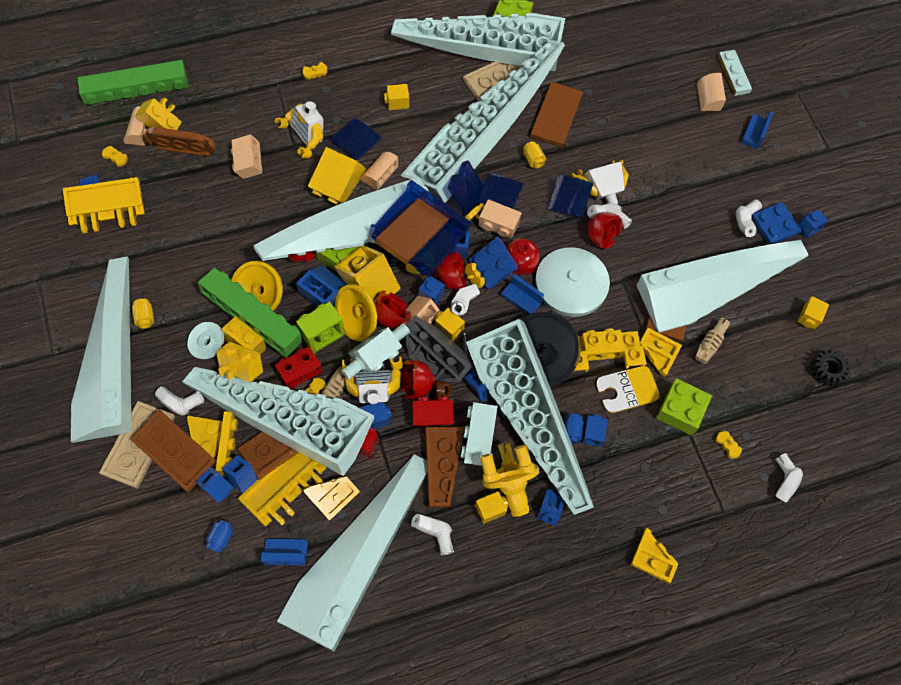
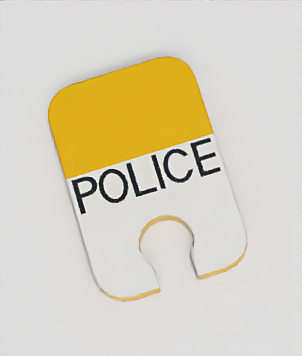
(633, 389)

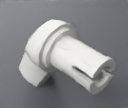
(593, 210)
(743, 217)
(461, 301)
(177, 404)
(792, 478)
(436, 528)

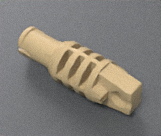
(712, 341)
(335, 386)

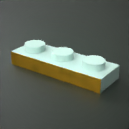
(734, 72)

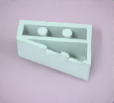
(479, 432)

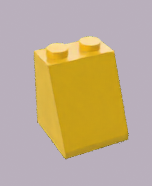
(336, 176)
(369, 270)

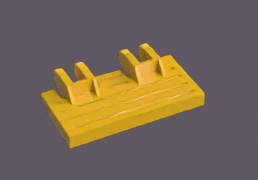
(104, 199)
(267, 493)

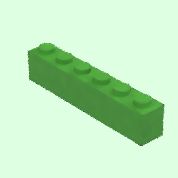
(133, 82)
(248, 309)

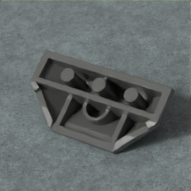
(435, 349)

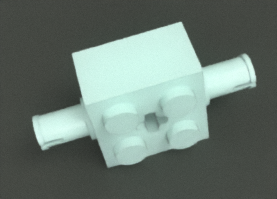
(375, 350)

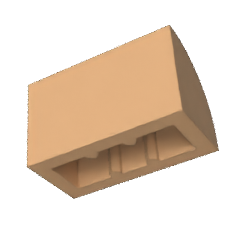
(711, 92)
(135, 130)
(380, 170)
(423, 308)

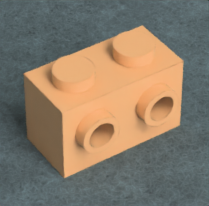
(246, 156)
(499, 219)

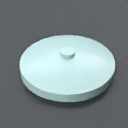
(572, 281)

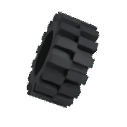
(839, 363)

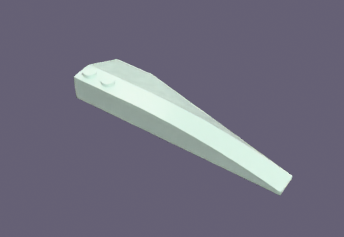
(482, 37)
(336, 227)
(104, 383)
(519, 385)
(311, 424)
(338, 580)

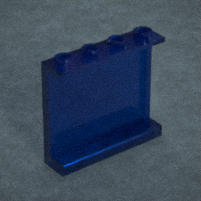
(442, 244)

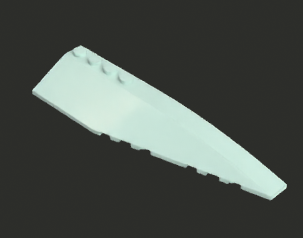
(482, 125)

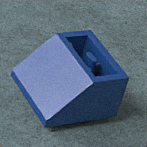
(320, 286)

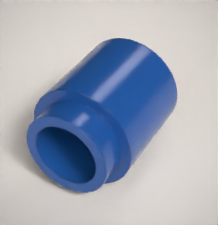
(574, 427)
(219, 536)

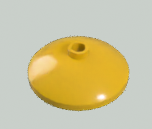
(258, 274)
(357, 312)

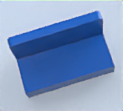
(756, 130)
(523, 295)
(285, 552)

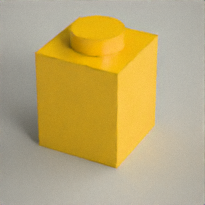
(397, 97)
(813, 313)
(449, 323)
(491, 507)

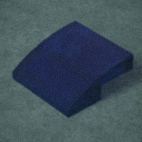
(355, 139)
(465, 186)
(500, 190)
(570, 196)

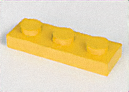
(227, 441)

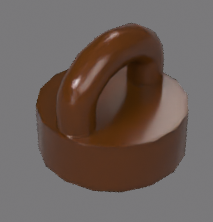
(439, 389)

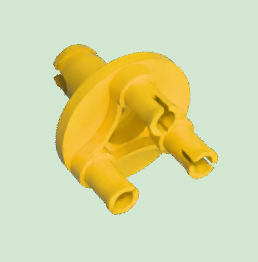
(511, 476)

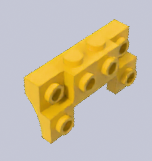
(610, 345)

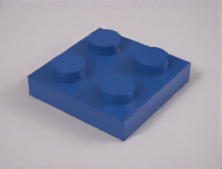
(776, 224)
(494, 263)

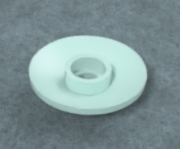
(199, 338)

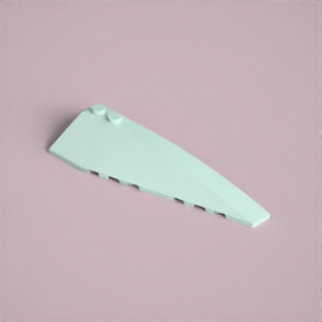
(696, 288)

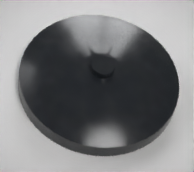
(555, 345)

